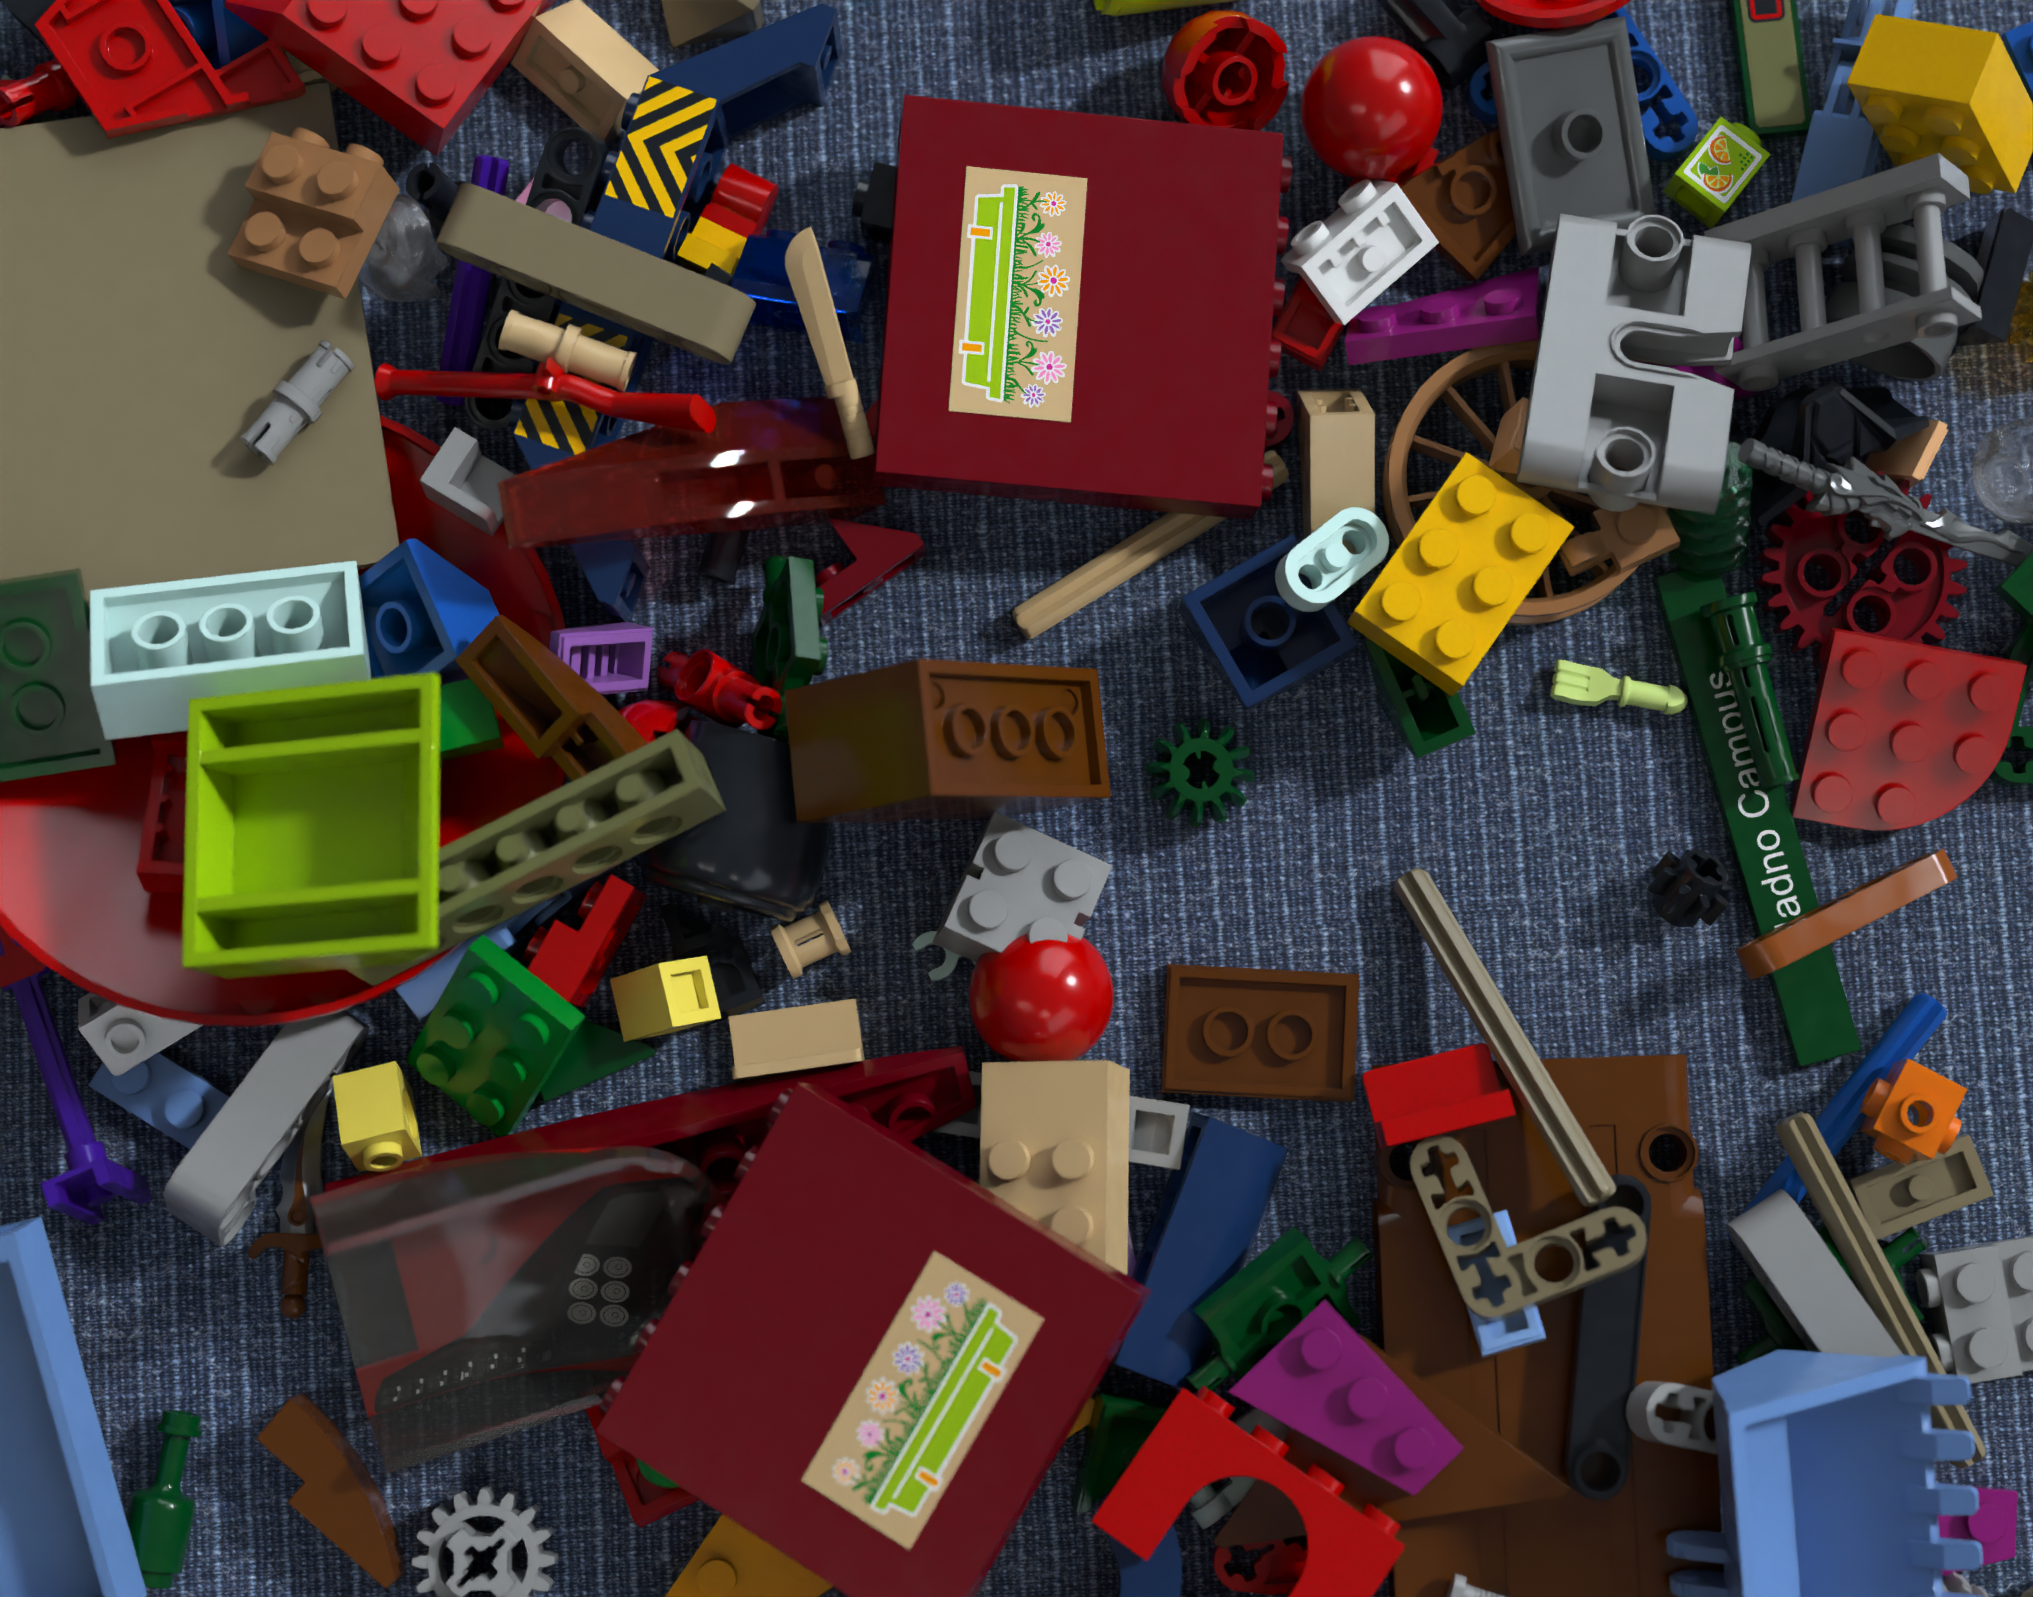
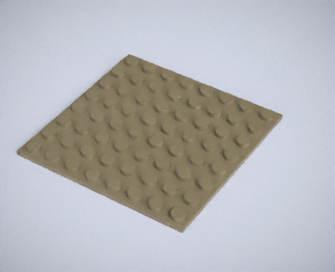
(151, 353)

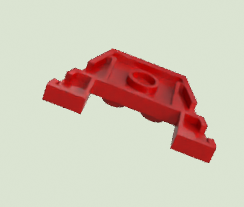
(146, 70)

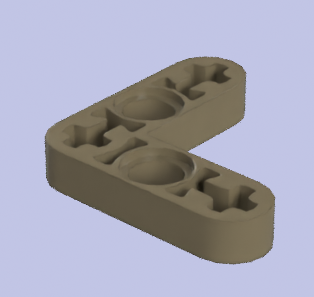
(1517, 1261)

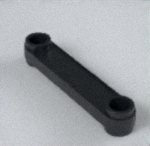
(1606, 1355)

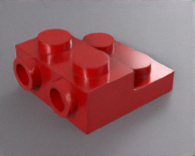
(577, 960)

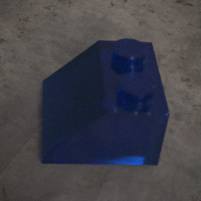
(764, 279)

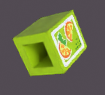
(1717, 171)

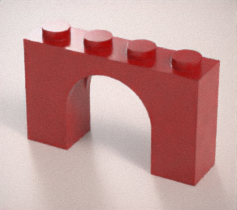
(1198, 1446)

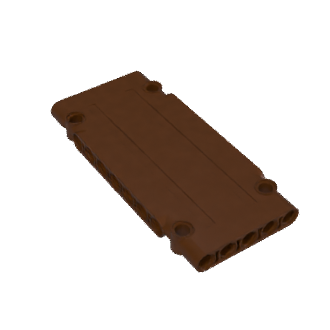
(1524, 1393)

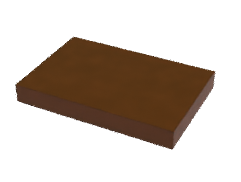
(1260, 1033)

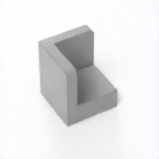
(466, 482)

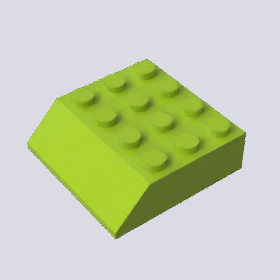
(312, 827)

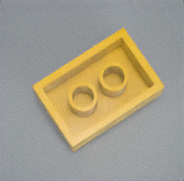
(1948, 95)
(1460, 574)

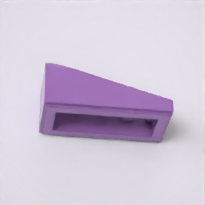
(612, 655)

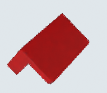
(1435, 1095)

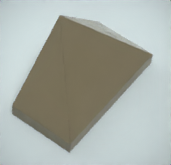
(710, 20)

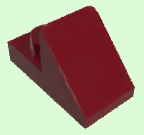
(877, 558)

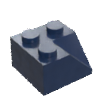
(1256, 636)

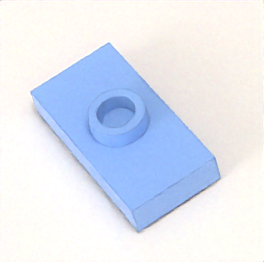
(1501, 1334)

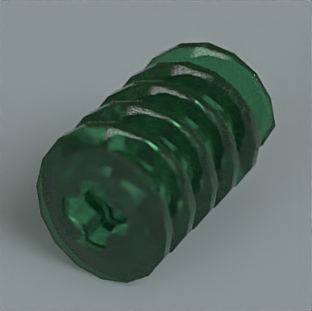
(1717, 540)

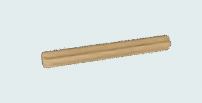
(1119, 564)

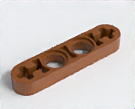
(1846, 914)

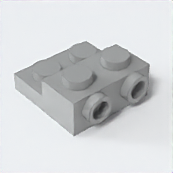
(1981, 1307)

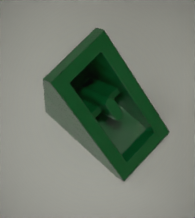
(1415, 706)

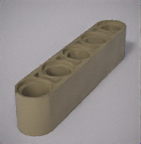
(596, 273)

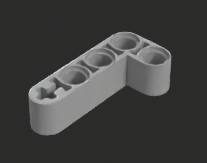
(252, 1130)
(1807, 1280)

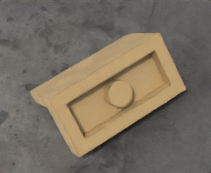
(582, 66)
(795, 1039)

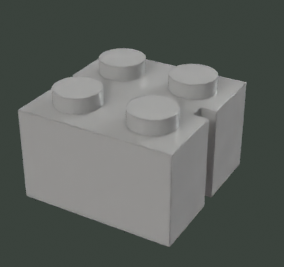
(1023, 888)

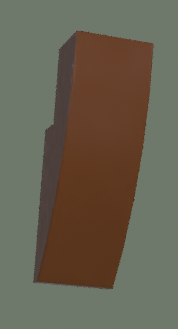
(546, 700)
(337, 1488)

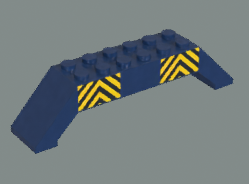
(651, 204)

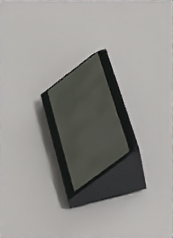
(2003, 258)

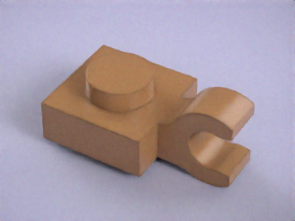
(1624, 536)

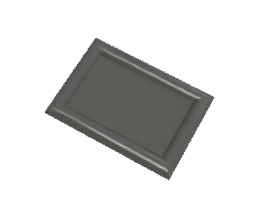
(1570, 128)

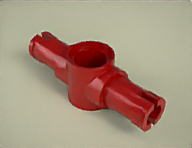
(719, 689)

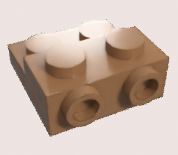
(313, 212)

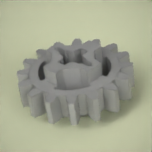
(467, 1538)

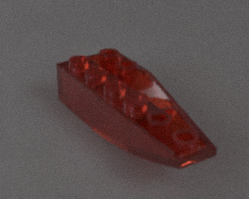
(754, 471)

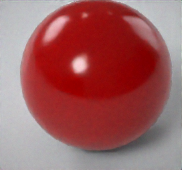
(1371, 108)
(1041, 999)

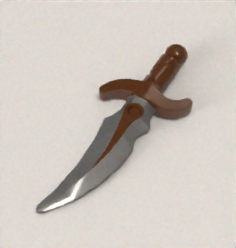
(300, 1180)

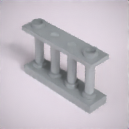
(1845, 212)

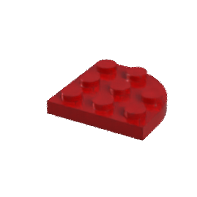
(1902, 731)

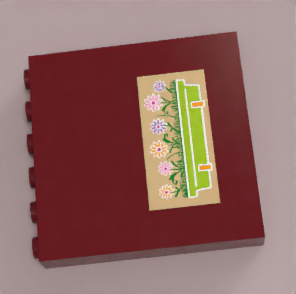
(1081, 309)
(869, 1357)

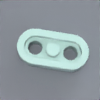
(1327, 560)

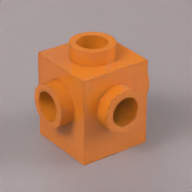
(1933, 1107)

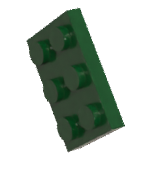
(46, 679)

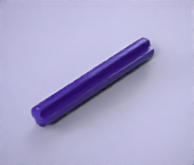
(470, 288)

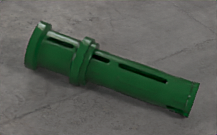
(1771, 765)

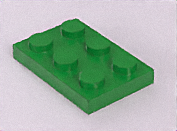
(494, 1037)

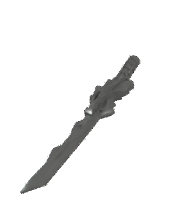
(1884, 505)

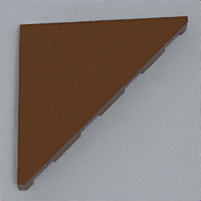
(1481, 1476)

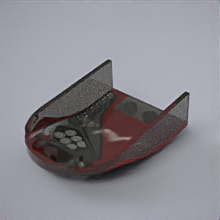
(504, 1285)

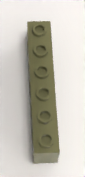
(566, 840)

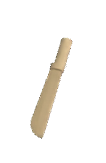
(819, 315)

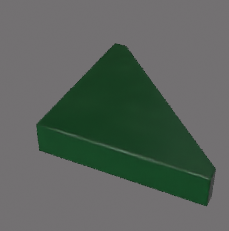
(591, 1056)
(1113, 1439)

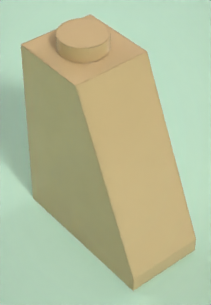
(1335, 455)

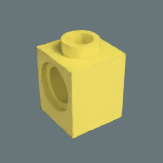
(665, 998)
(377, 1117)

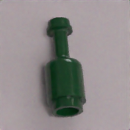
(162, 1515)

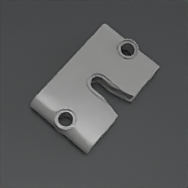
(1591, 407)

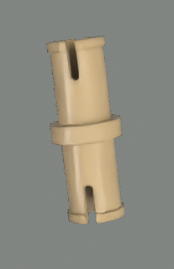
(568, 349)

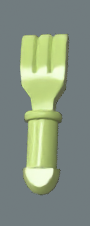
(1592, 686)

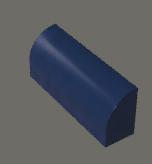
(1197, 1245)

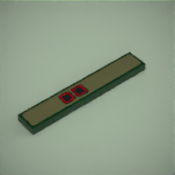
(1770, 67)

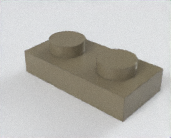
(1905, 1196)

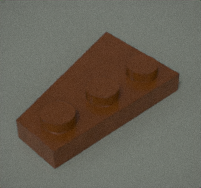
(1466, 204)

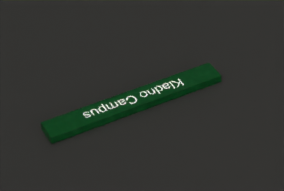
(1756, 825)

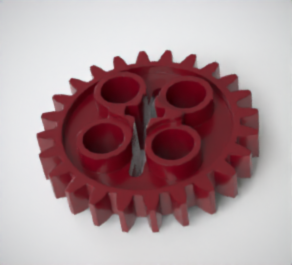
(1900, 608)

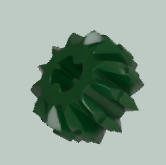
(1221, 772)

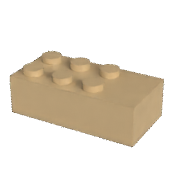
(1061, 1148)

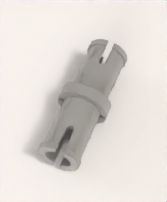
(297, 402)

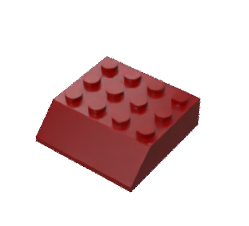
(402, 59)

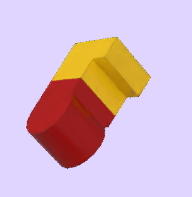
(737, 209)

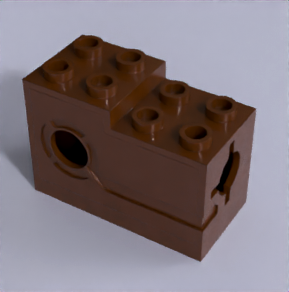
(946, 742)

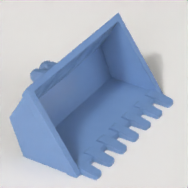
(1832, 1481)

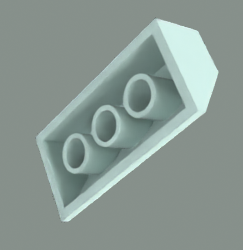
(221, 638)

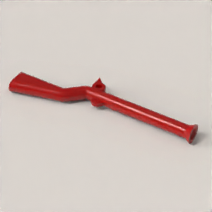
(550, 384)

